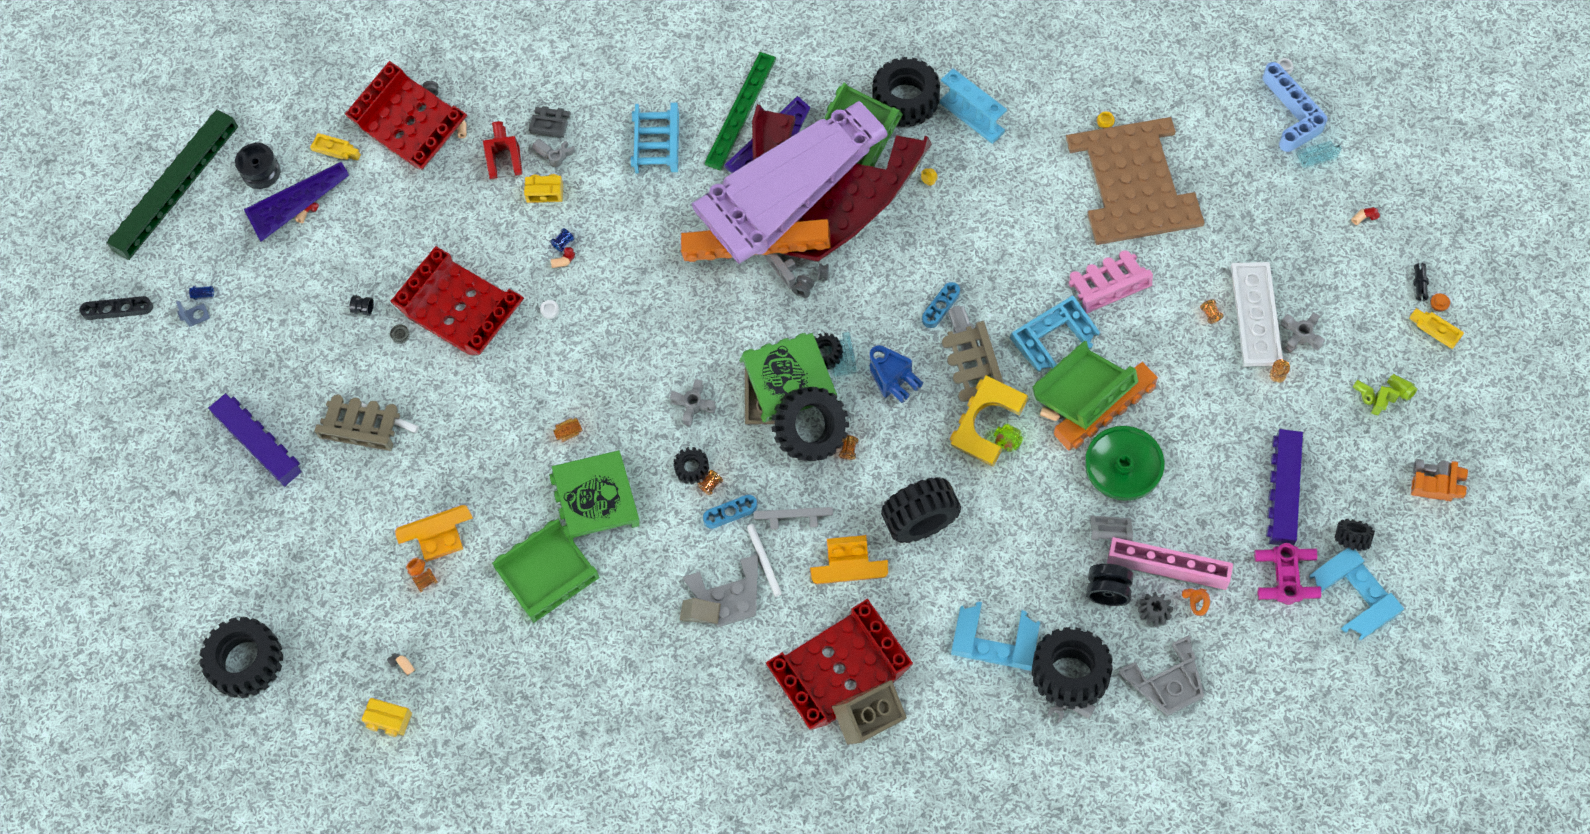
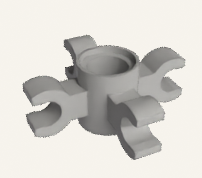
(1300, 338)
(694, 395)

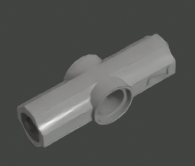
(960, 322)

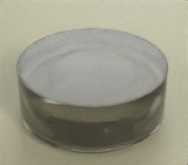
(399, 334)

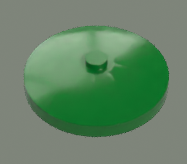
(1124, 463)

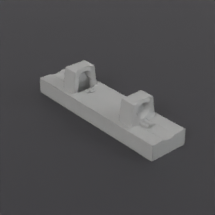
(782, 268)
(812, 513)

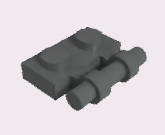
(549, 126)

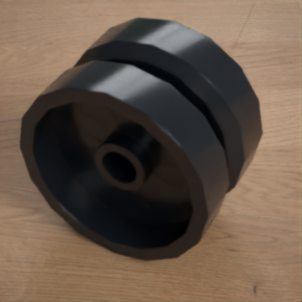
(257, 165)
(1109, 584)

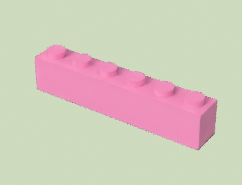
(1170, 563)

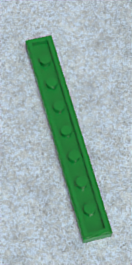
(740, 111)

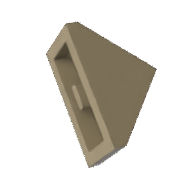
(700, 611)

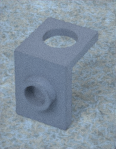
(187, 315)

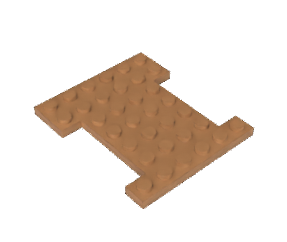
(1134, 182)

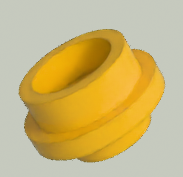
(1105, 119)
(929, 176)

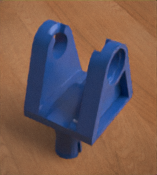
(892, 373)

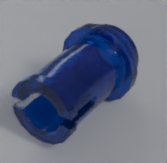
(201, 292)

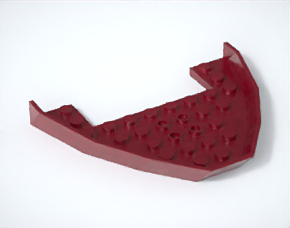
(857, 195)

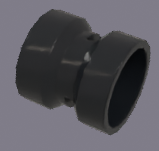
(362, 305)

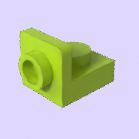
(1382, 398)

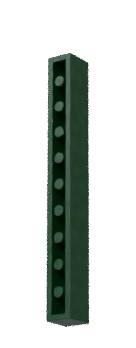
(172, 184)

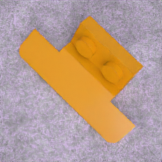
(436, 533)
(848, 562)

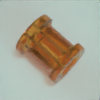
(1211, 311)
(1279, 371)
(850, 442)
(710, 482)
(425, 580)

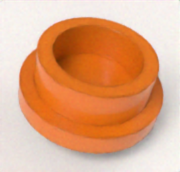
(1440, 302)
(415, 566)

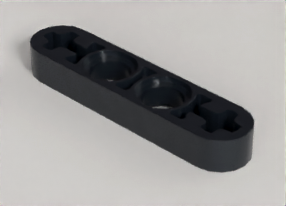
(116, 308)

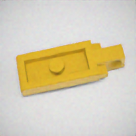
(334, 147)
(1437, 327)

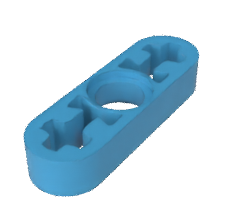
(941, 297)
(727, 519)

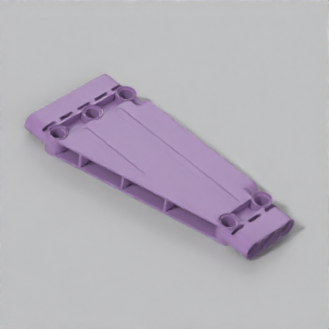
(785, 182)

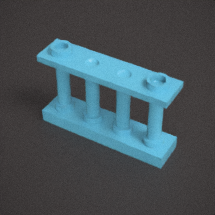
(973, 106)
(671, 145)

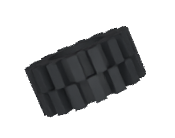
(837, 350)
(688, 455)
(1354, 534)

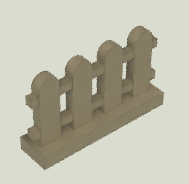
(958, 358)
(364, 436)

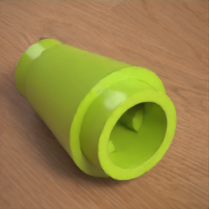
(1406, 388)

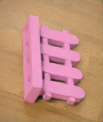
(1114, 290)

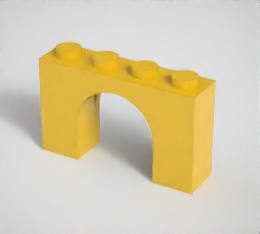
(989, 393)

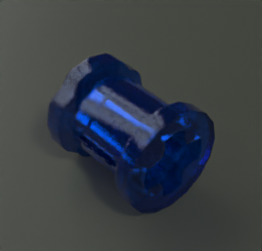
(562, 240)

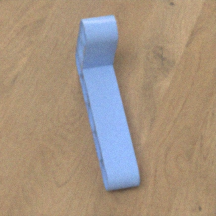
(1310, 116)

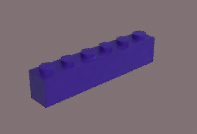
(255, 440)
(1286, 487)

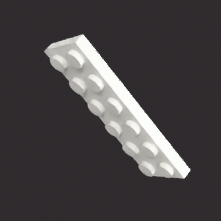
(1256, 313)

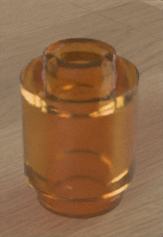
(567, 429)

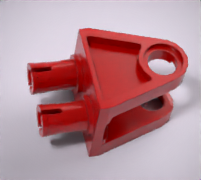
(499, 143)

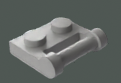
(1109, 527)

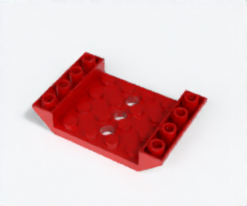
(391, 103)
(441, 286)
(859, 644)

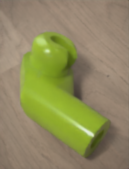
(1367, 392)

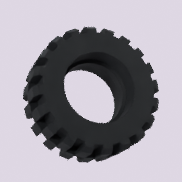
(908, 73)
(833, 417)
(921, 510)
(1077, 645)
(257, 674)

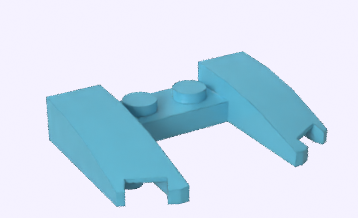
(1069, 312)
(1382, 605)
(1015, 656)

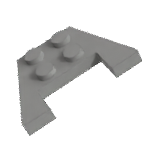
(736, 598)
(1172, 688)

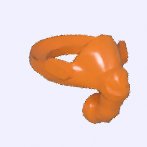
(1195, 597)

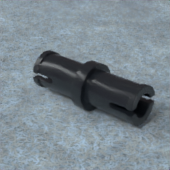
(1421, 282)

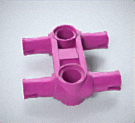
(1287, 574)

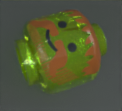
(1008, 437)

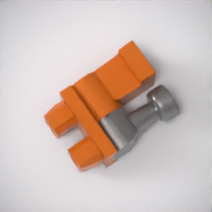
(1443, 484)

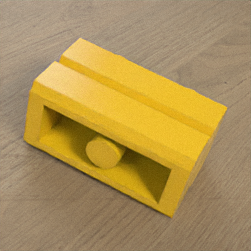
(543, 188)
(387, 717)

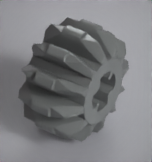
(1162, 613)

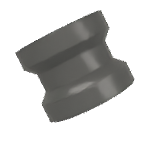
(803, 286)

